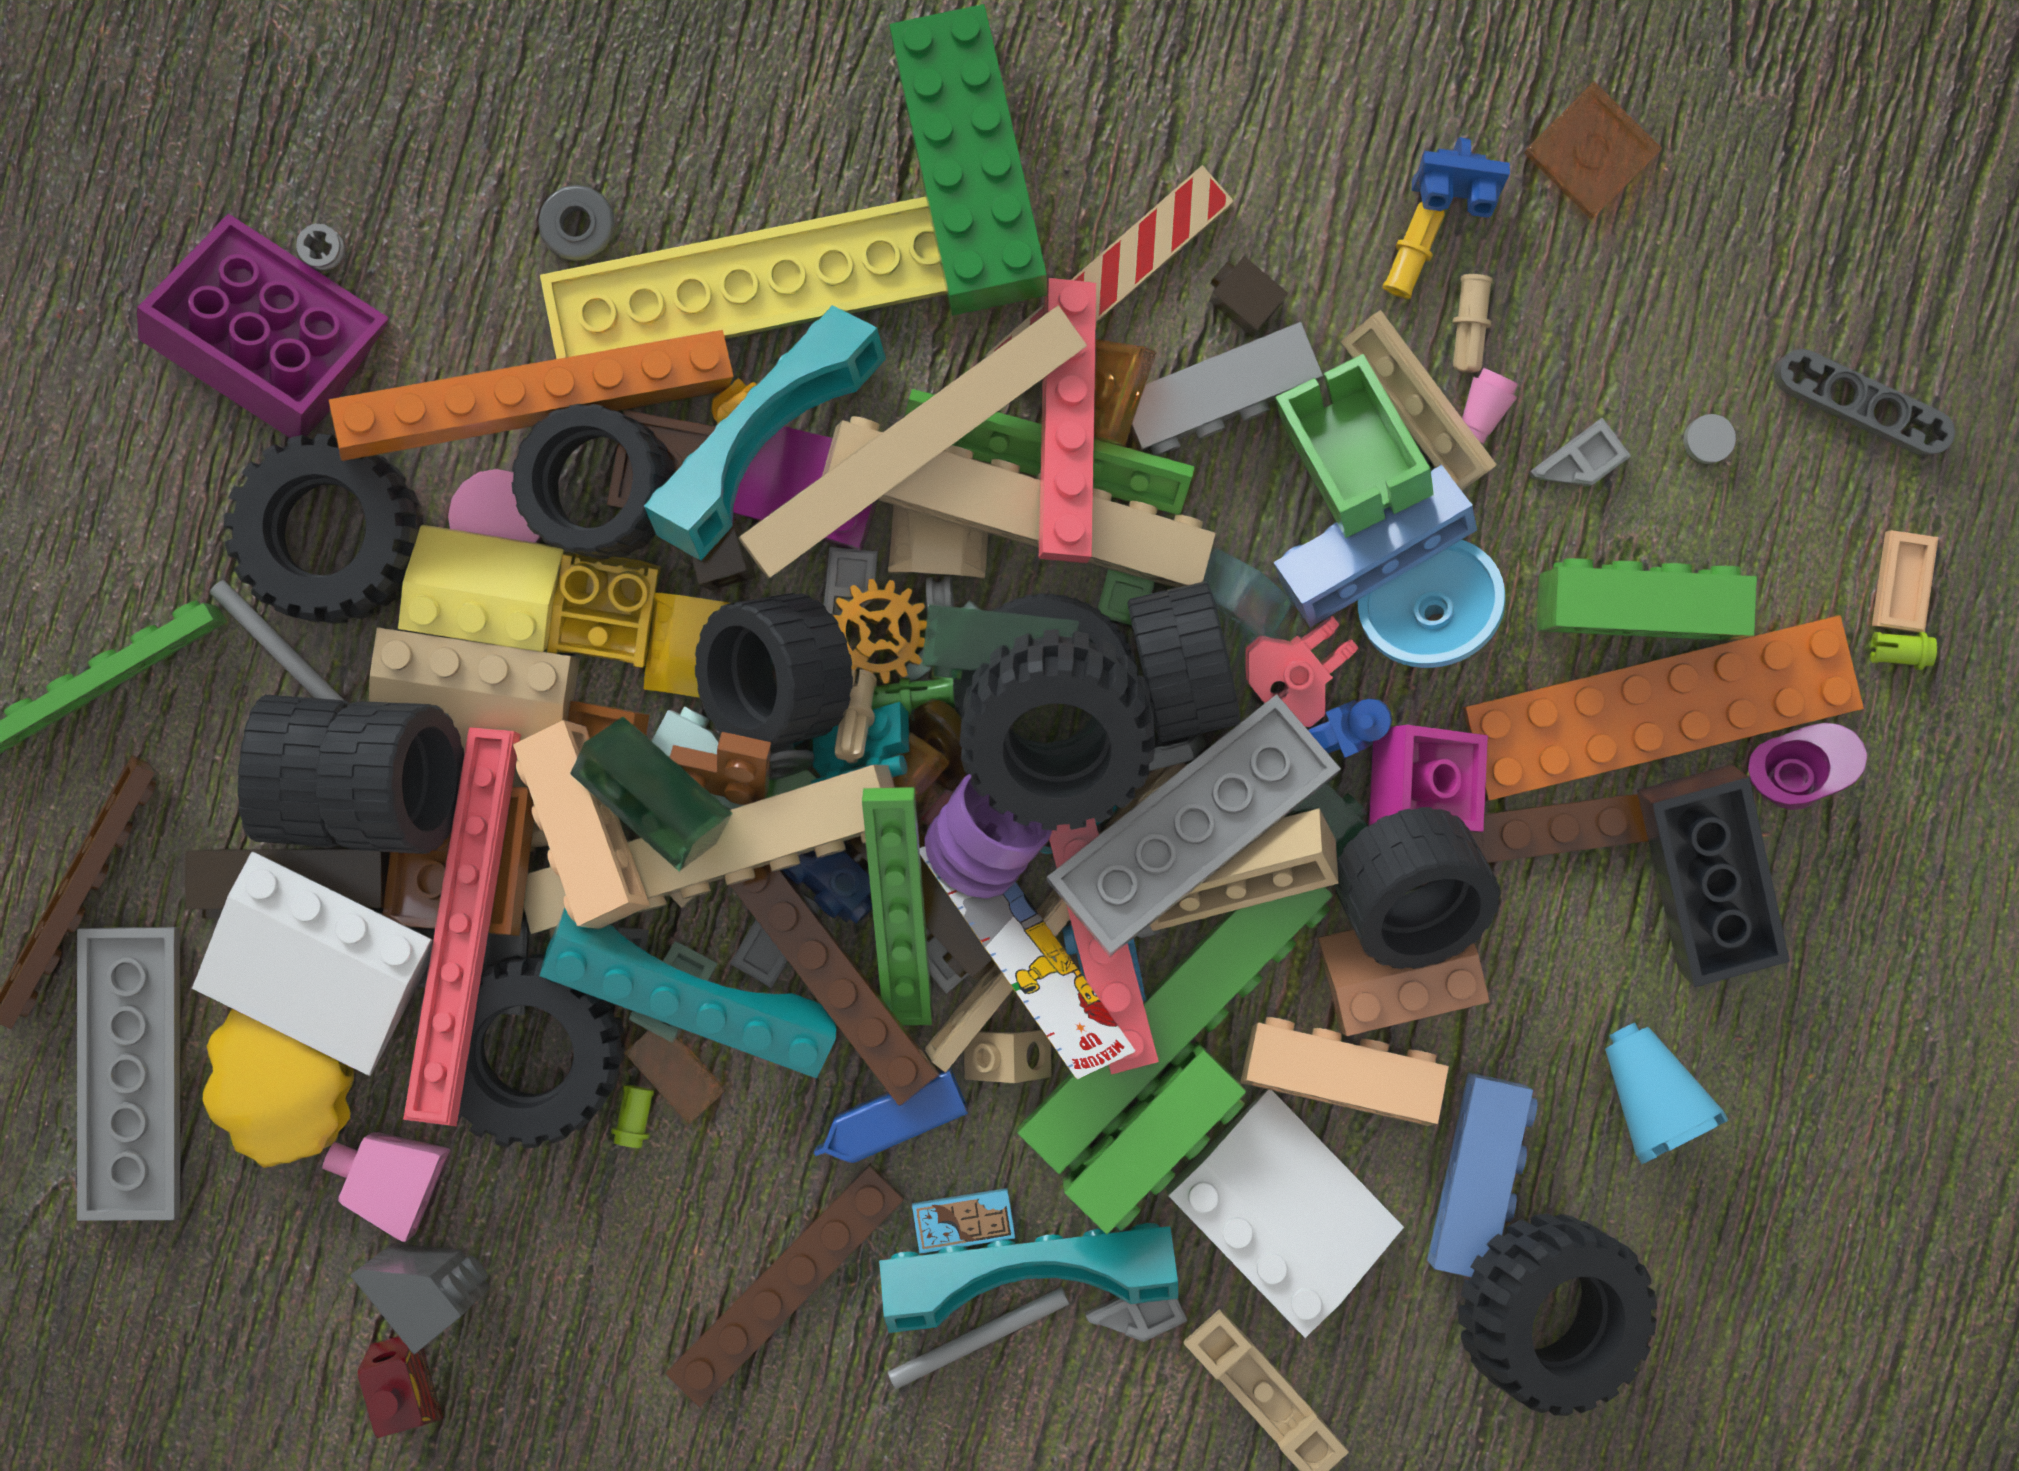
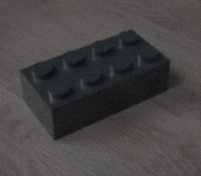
(1713, 875)

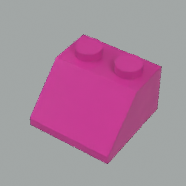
(1431, 770)

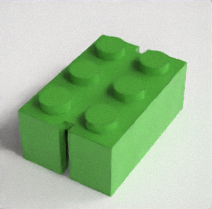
(1355, 446)

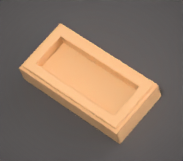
(1905, 581)

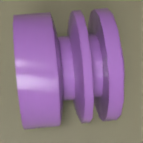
(979, 847)

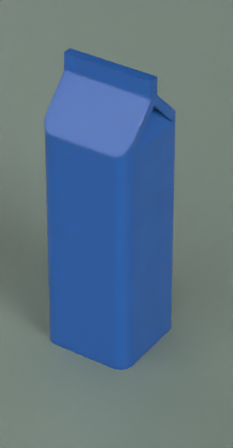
(883, 1123)

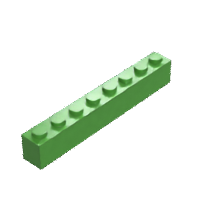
(1176, 1011)

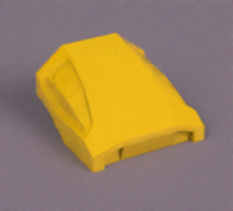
(595, 613)
(673, 642)

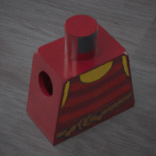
(399, 1389)

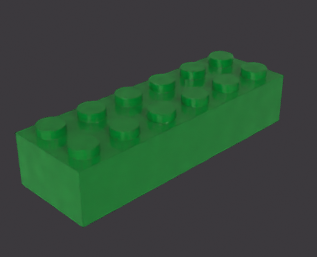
(968, 160)

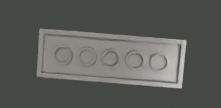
(1193, 825)
(128, 1073)

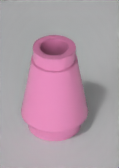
(1488, 402)

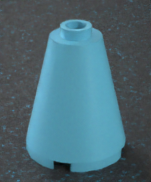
(1658, 1094)

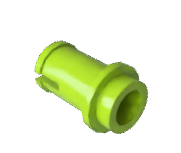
(1904, 649)
(633, 1117)

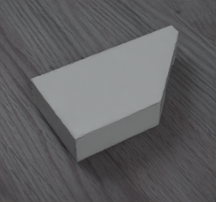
(1584, 458)
(846, 569)
(1138, 1320)

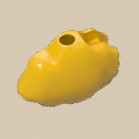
(274, 1092)

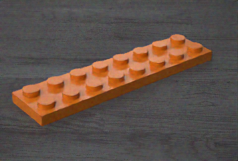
(1666, 707)

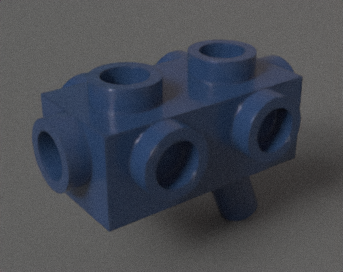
(837, 881)

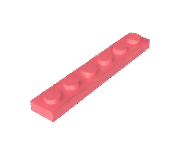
(1069, 433)
(1109, 977)

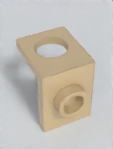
(1004, 1057)

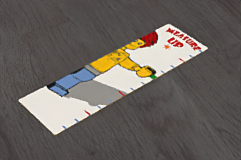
(1043, 977)

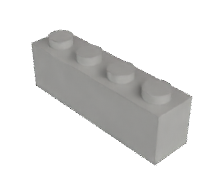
(1222, 388)

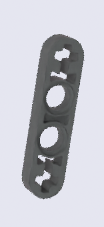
(1861, 409)

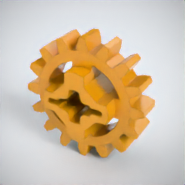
(898, 605)

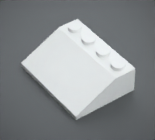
(312, 963)
(1285, 1211)

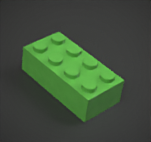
(1650, 603)
(1154, 1140)

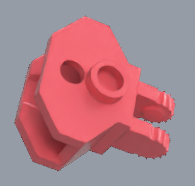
(1295, 665)

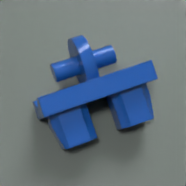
(1460, 175)
(1353, 726)

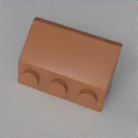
(1380, 996)

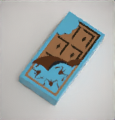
(963, 1220)

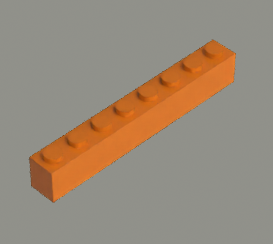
(527, 393)

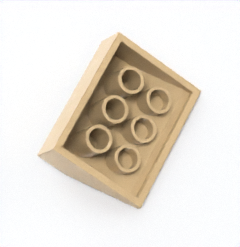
(474, 682)

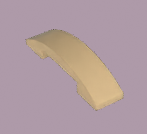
(1265, 1394)

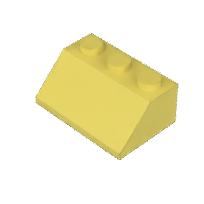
(480, 588)

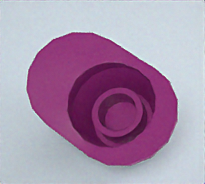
(1807, 765)

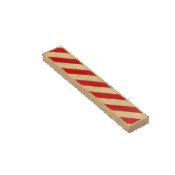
(1148, 244)

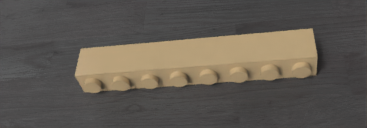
(1008, 506)
(756, 835)

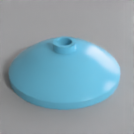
(1455, 583)

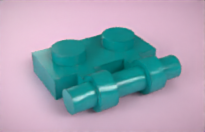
(884, 739)

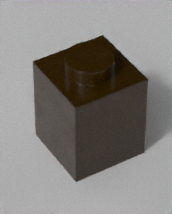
(1246, 295)

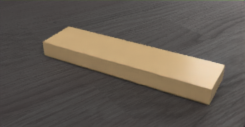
(1420, 401)

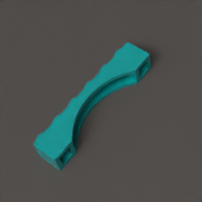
(826, 363)
(612, 968)
(928, 1288)

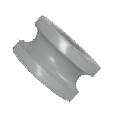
(328, 261)
(939, 592)

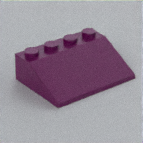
(260, 327)

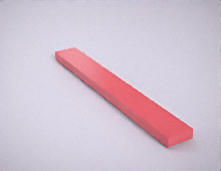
(462, 927)

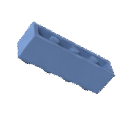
(1341, 570)
(1481, 1171)

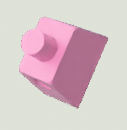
(388, 1180)

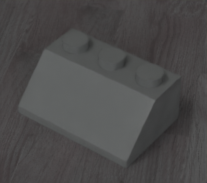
(421, 1289)

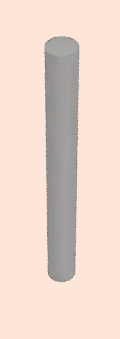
(272, 642)
(978, 1338)

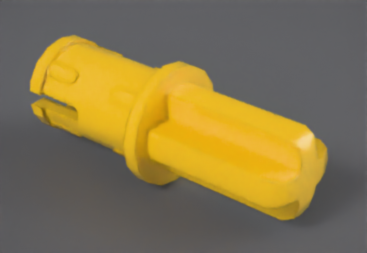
(1413, 252)

